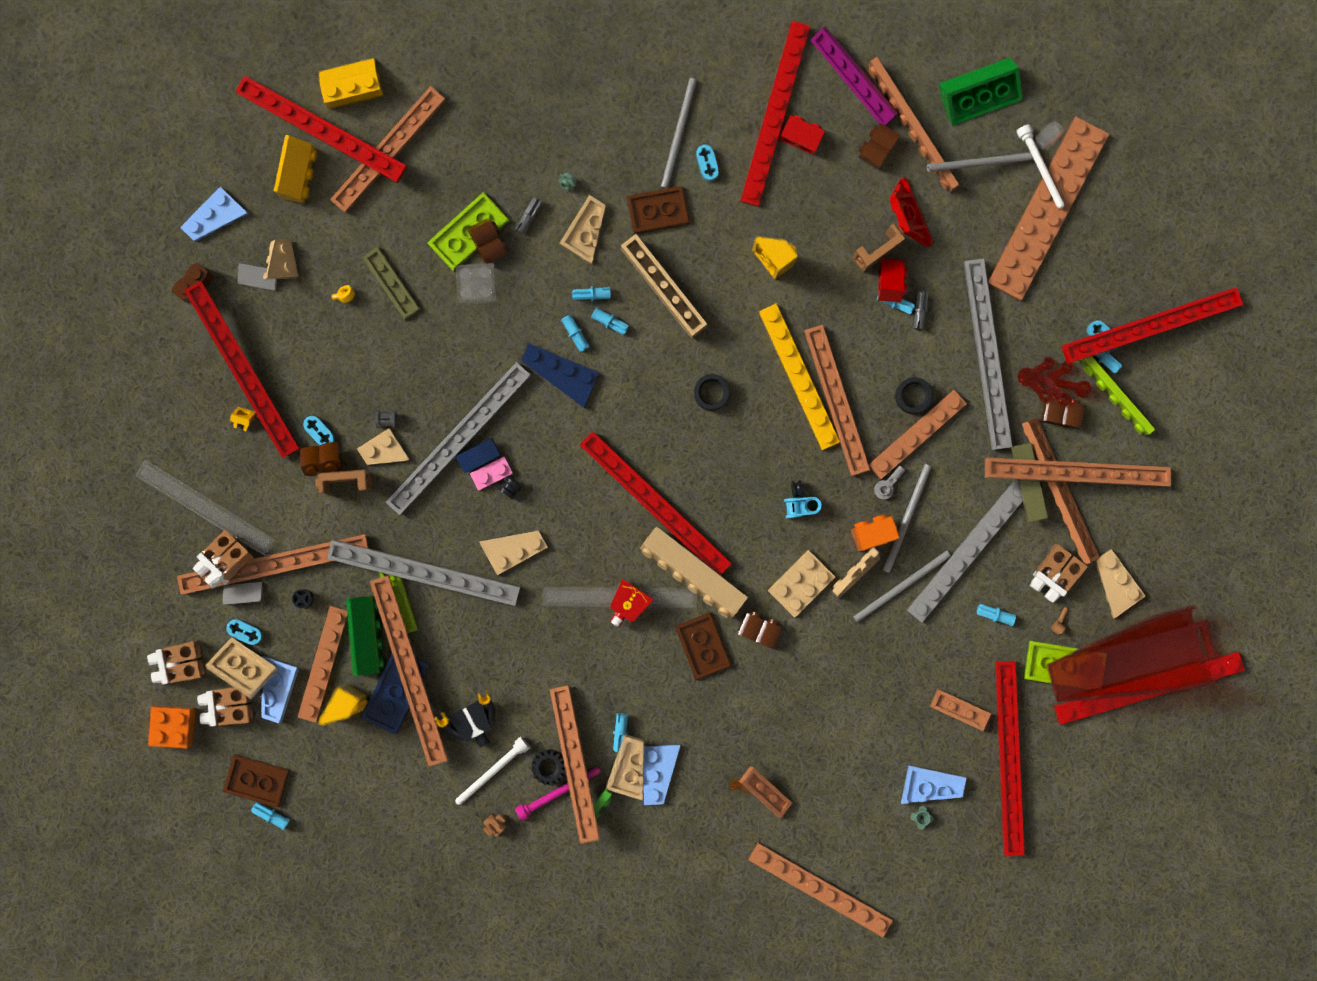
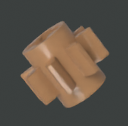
(494, 824)

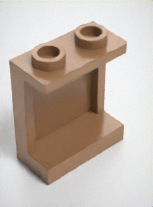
(865, 260)
(362, 476)

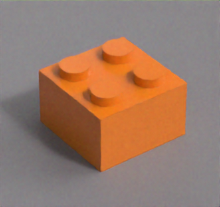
(874, 533)
(171, 726)

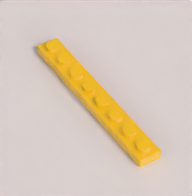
(799, 377)

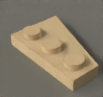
(584, 230)
(512, 550)
(856, 573)
(1118, 584)
(627, 771)

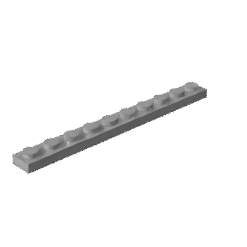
(987, 354)
(458, 438)
(966, 552)
(423, 572)

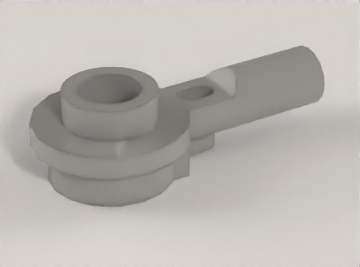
(884, 489)

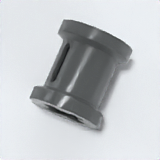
(380, 422)

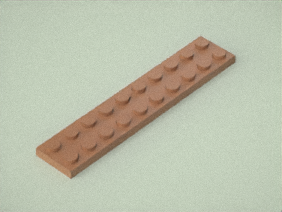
(1042, 217)

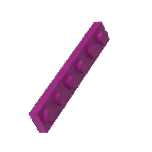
(854, 76)

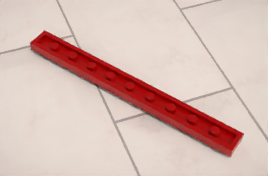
(775, 113)
(321, 129)
(1152, 325)
(241, 369)
(655, 503)
(1076, 710)
(1009, 758)

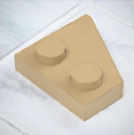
(281, 261)
(383, 449)

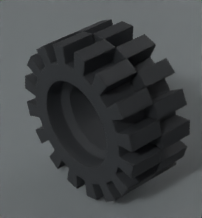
(537, 767)

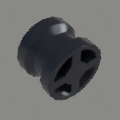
(509, 488)
(300, 600)

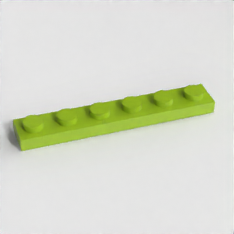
(1117, 396)

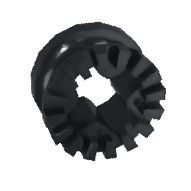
(796, 490)

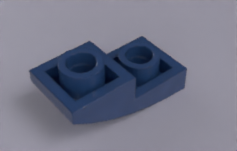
(478, 455)

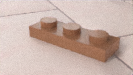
(960, 710)
(765, 792)

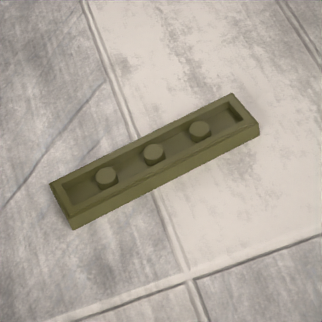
(391, 283)
(1030, 489)

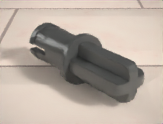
(528, 216)
(920, 310)

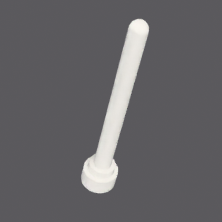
(1026, 134)
(520, 747)

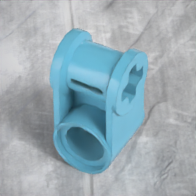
(800, 506)

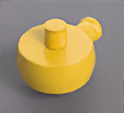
(344, 294)

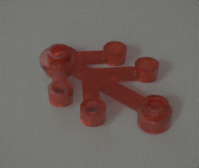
(1052, 382)

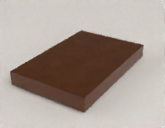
(658, 210)
(703, 646)
(256, 780)

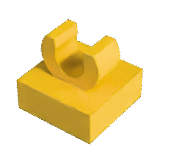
(242, 416)

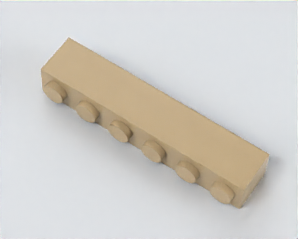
(663, 286)
(693, 572)

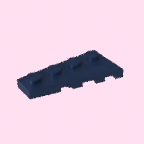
(564, 374)

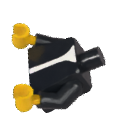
(471, 721)

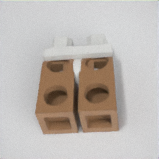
(223, 559)
(1057, 572)
(170, 663)
(220, 708)

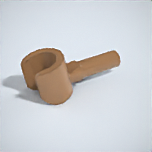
(1057, 627)

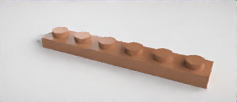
(917, 434)
(323, 664)

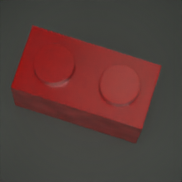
(802, 134)
(891, 280)

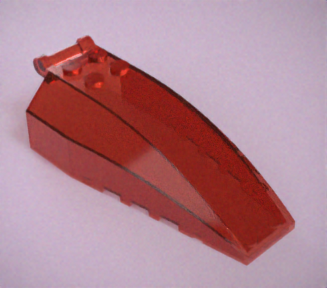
(1140, 659)

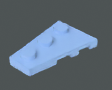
(212, 215)
(278, 690)
(657, 772)
(931, 785)

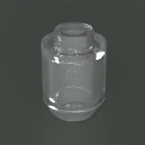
(1049, 135)

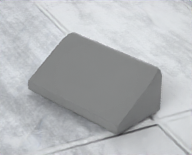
(253, 277)
(243, 593)

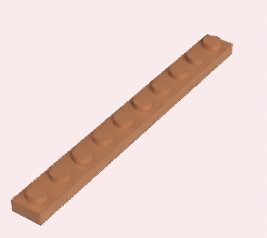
(1077, 472)
(270, 565)
(408, 670)

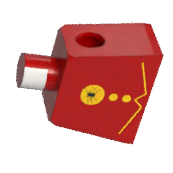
(628, 603)

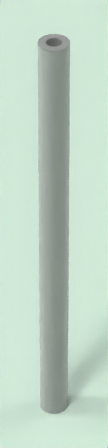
(678, 133)
(979, 162)
(907, 518)
(902, 586)

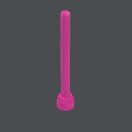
(525, 810)

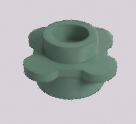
(567, 181)
(921, 823)

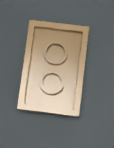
(801, 583)
(241, 668)

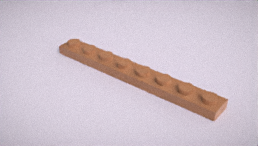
(908, 119)
(390, 145)
(836, 400)
(1062, 494)
(575, 764)
(820, 889)

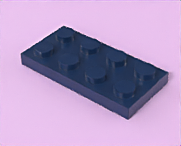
(389, 702)

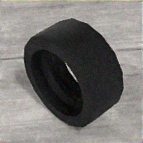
(708, 378)
(899, 395)

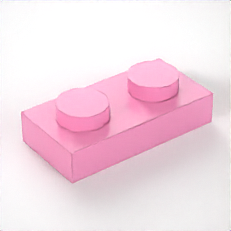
(491, 473)

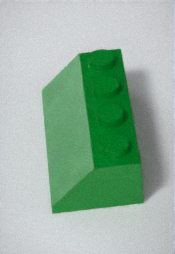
(981, 91)
(364, 636)

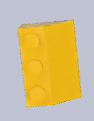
(350, 83)
(295, 169)
(775, 255)
(344, 704)

